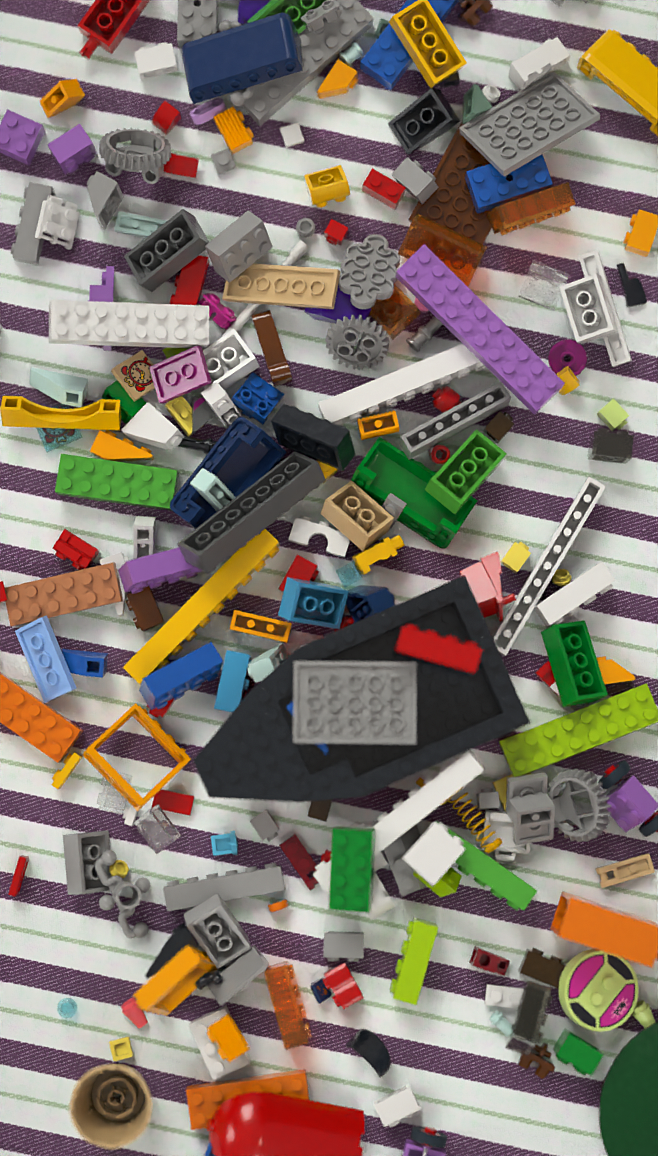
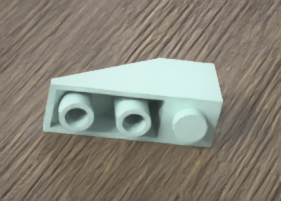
(61, 387)

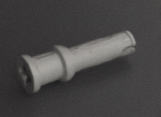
(424, 334)

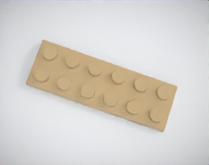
(284, 286)

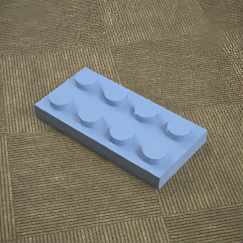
(45, 659)

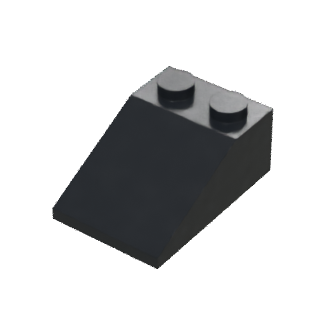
(424, 121)
(175, 944)

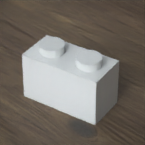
(155, 60)
(397, 1106)

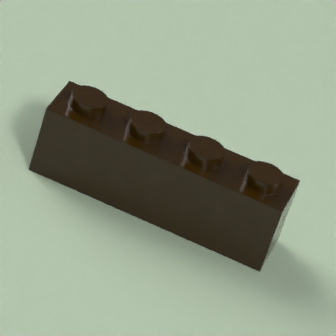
(541, 967)

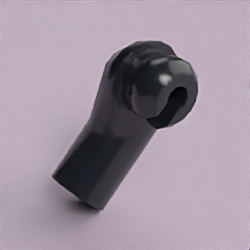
(207, 978)

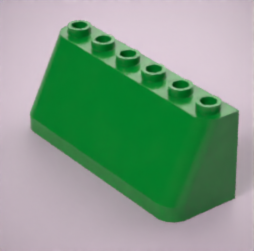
(389, 471)

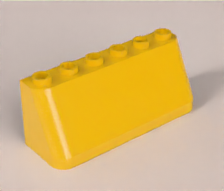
(624, 72)

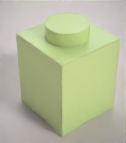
(613, 415)

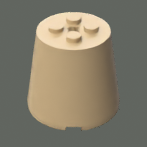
(107, 1119)

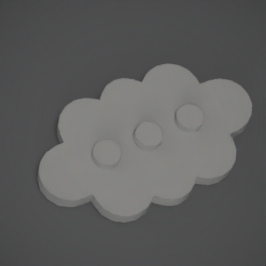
(369, 271)

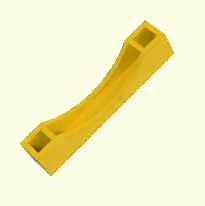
(21, 412)

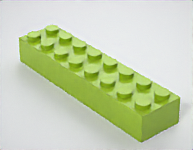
(580, 731)

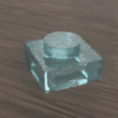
(349, 574)

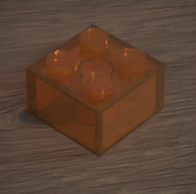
(394, 312)

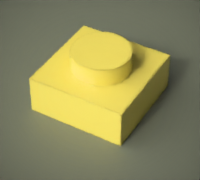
(121, 1048)

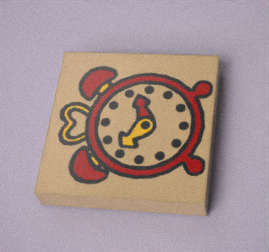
(135, 375)

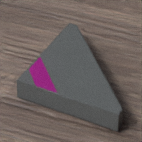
(200, 413)

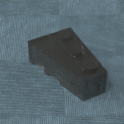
(529, 1018)

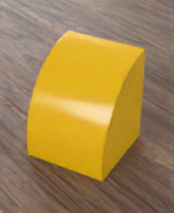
(570, 380)

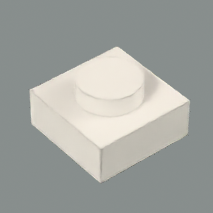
(130, 815)

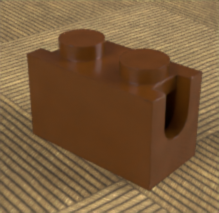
(145, 609)

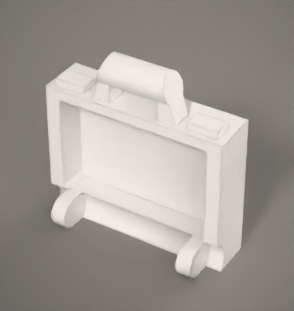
(504, 829)

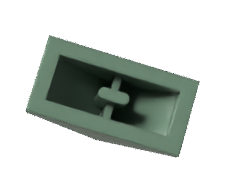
(474, 104)

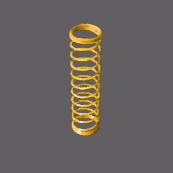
(489, 847)

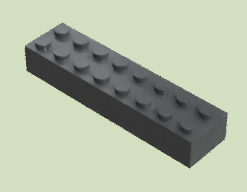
(251, 512)

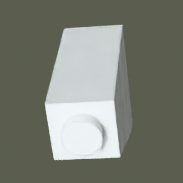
(153, 429)

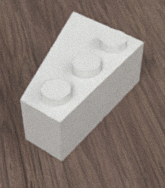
(538, 63)

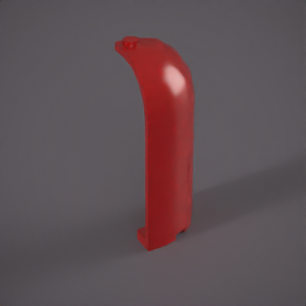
(284, 1127)

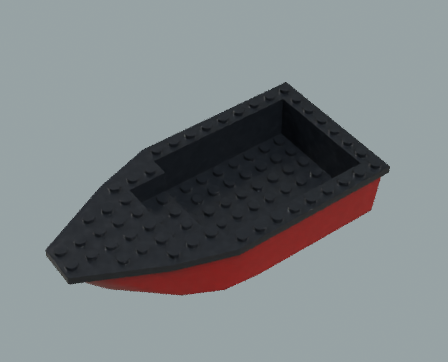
(455, 710)

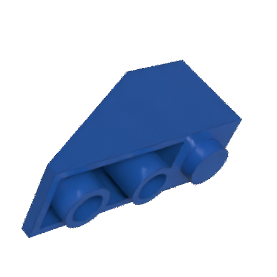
(86, 663)

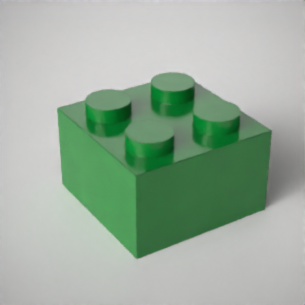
(578, 1052)

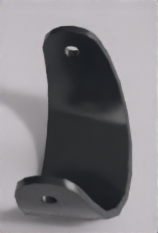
(372, 1050)

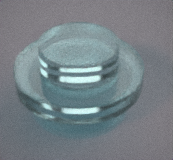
(67, 1007)

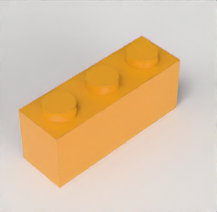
(260, 626)

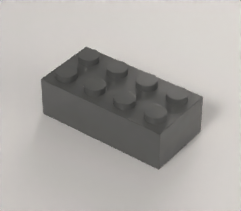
(167, 250)

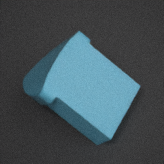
(224, 844)

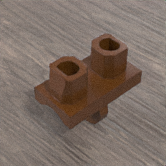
(469, 13)
(544, 1065)

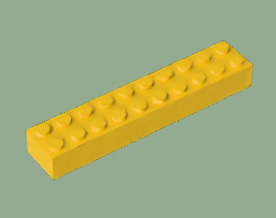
(202, 605)

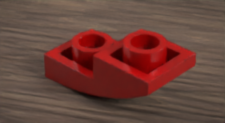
(182, 165)

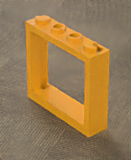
(114, 777)
(174, 981)

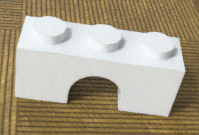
(304, 530)

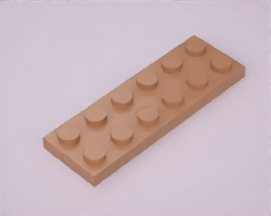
(63, 594)

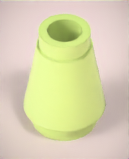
(643, 1014)

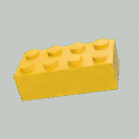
(427, 42)

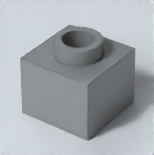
(487, 799)

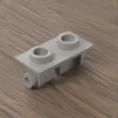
(329, 10)

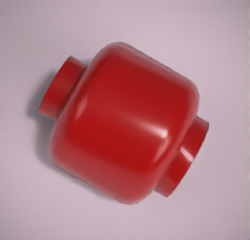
(445, 399)

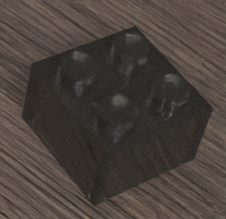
(610, 446)

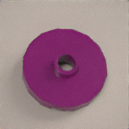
(571, 348)

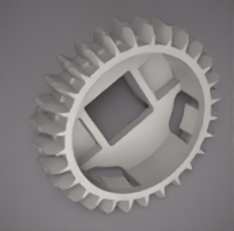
(138, 155)
(589, 823)

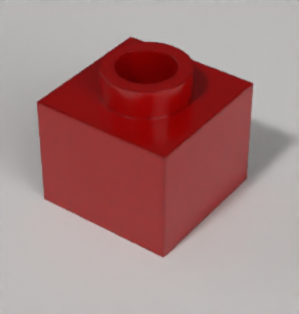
(336, 232)

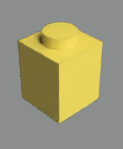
(516, 556)

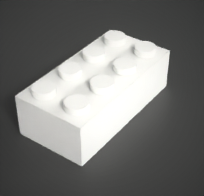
(575, 593)

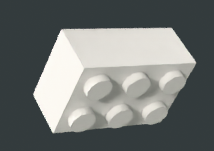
(588, 309)
(214, 1062)

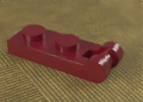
(300, 859)

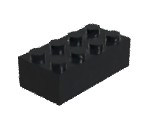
(313, 437)

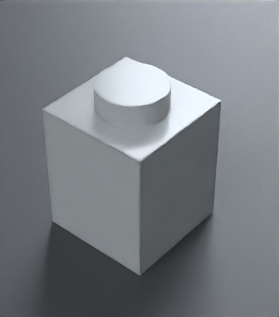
(265, 826)

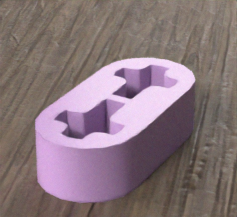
(207, 111)

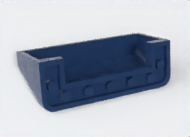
(242, 57)
(237, 461)

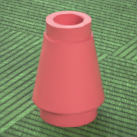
(134, 1013)

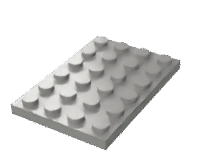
(529, 123)
(354, 702)

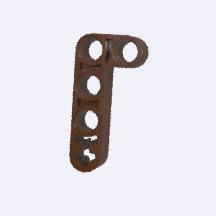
(272, 348)

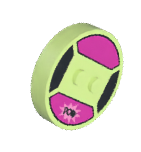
(598, 990)

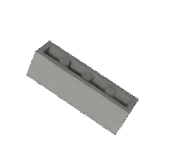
(27, 247)

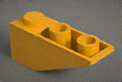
(113, 449)

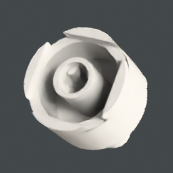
(381, 900)

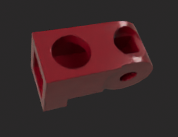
(489, 961)

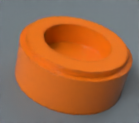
(278, 905)

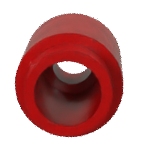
(444, 457)

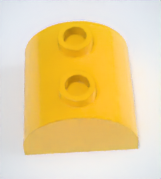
(327, 186)

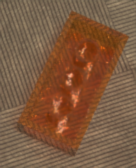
(534, 207)
(453, 249)
(285, 1001)

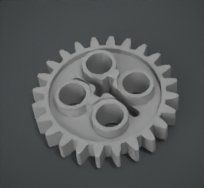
(344, 336)

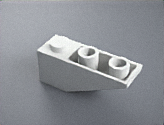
(221, 404)

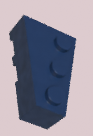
(368, 600)

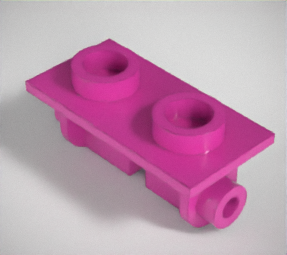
(224, 314)

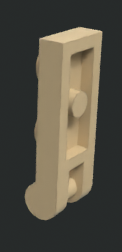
(626, 870)

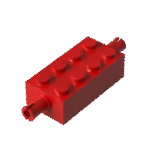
(108, 23)

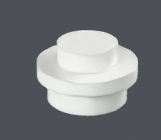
(491, 93)

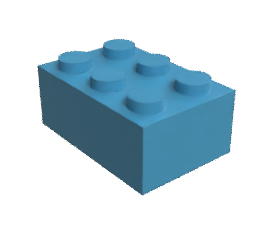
(313, 603)
(233, 681)

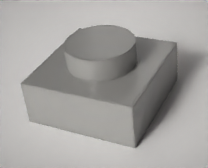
(223, 161)

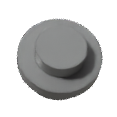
(305, 227)

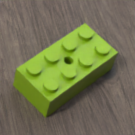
(414, 961)

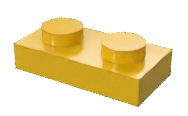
(70, 763)

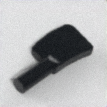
(632, 288)

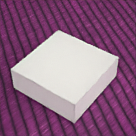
(292, 135)

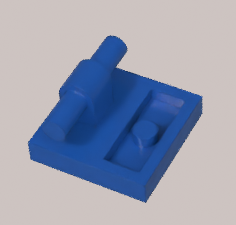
(257, 398)

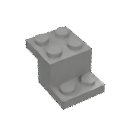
(530, 808)

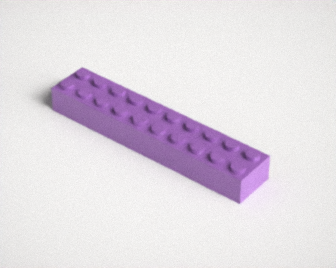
(479, 329)

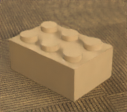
(357, 515)

